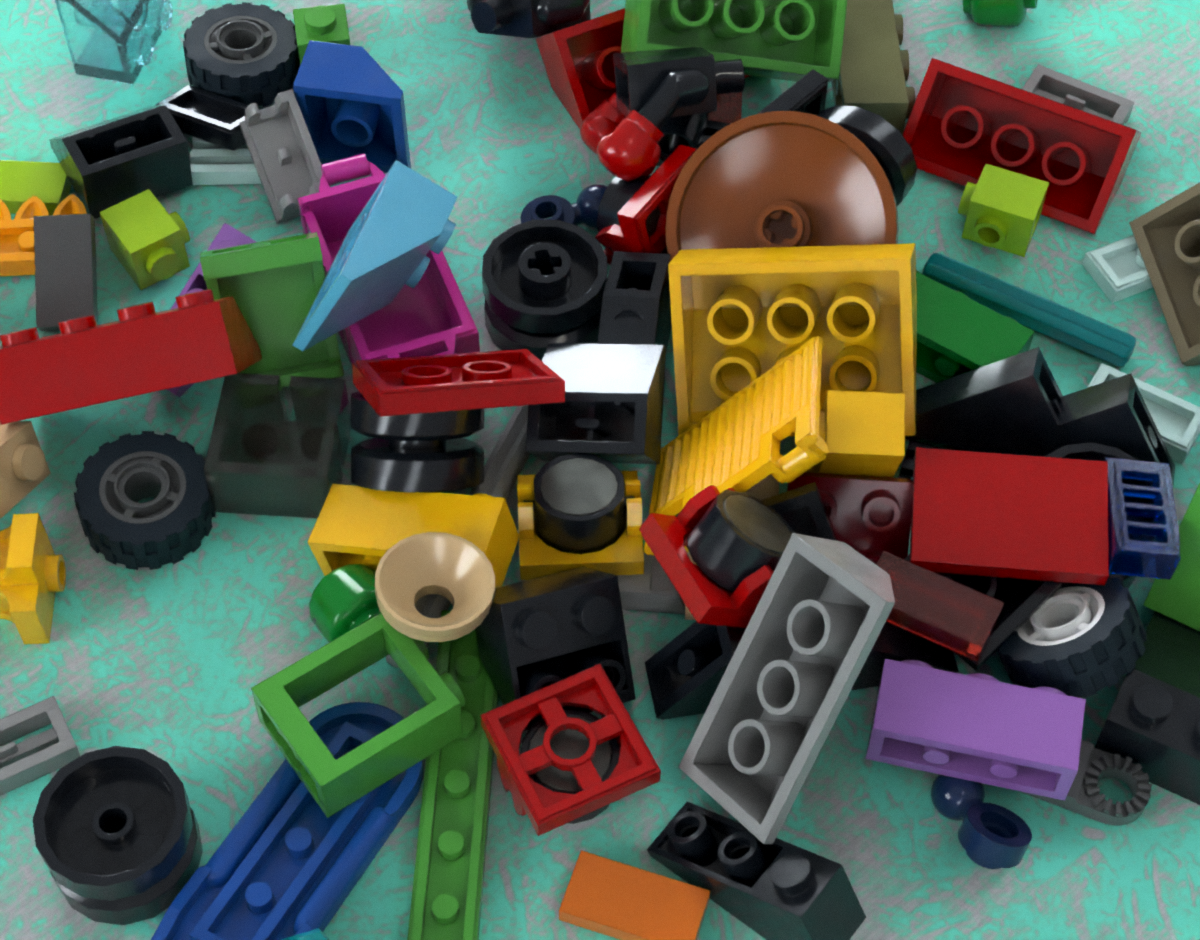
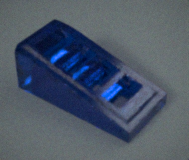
(1134, 556)

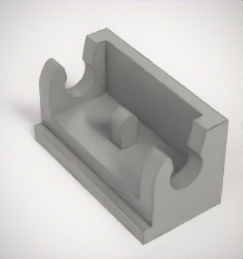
(282, 154)

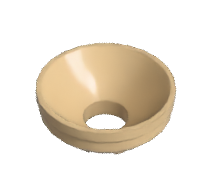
(438, 566)

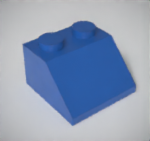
(351, 105)

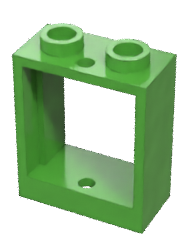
(346, 779)

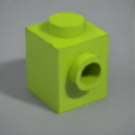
(1002, 209)
(146, 238)

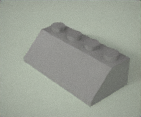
(788, 680)

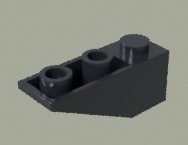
(636, 300)
(766, 886)

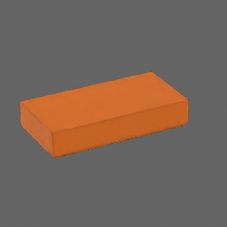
(631, 902)

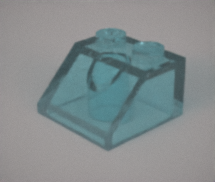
(113, 36)

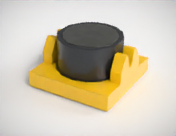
(582, 517)

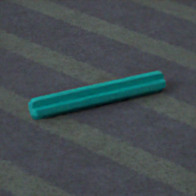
(1033, 310)

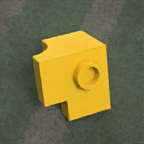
(29, 577)

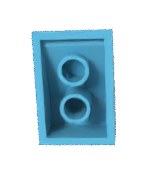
(381, 252)

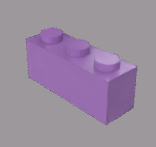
(976, 728)

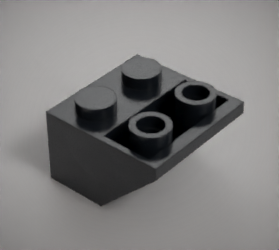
(125, 158)
(609, 403)
(555, 630)

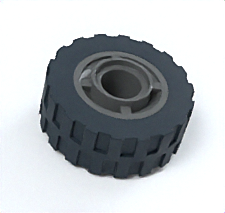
(242, 53)
(152, 530)

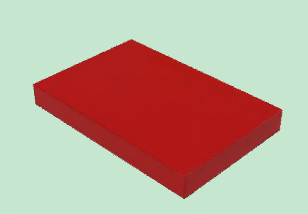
(456, 382)
(1010, 516)

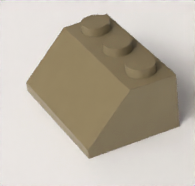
(1171, 253)

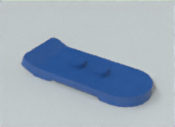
(284, 859)

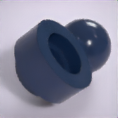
(558, 208)
(988, 831)

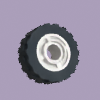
(1077, 640)

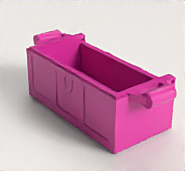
(418, 320)

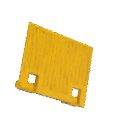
(743, 436)

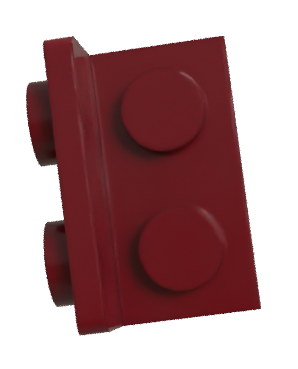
(866, 511)

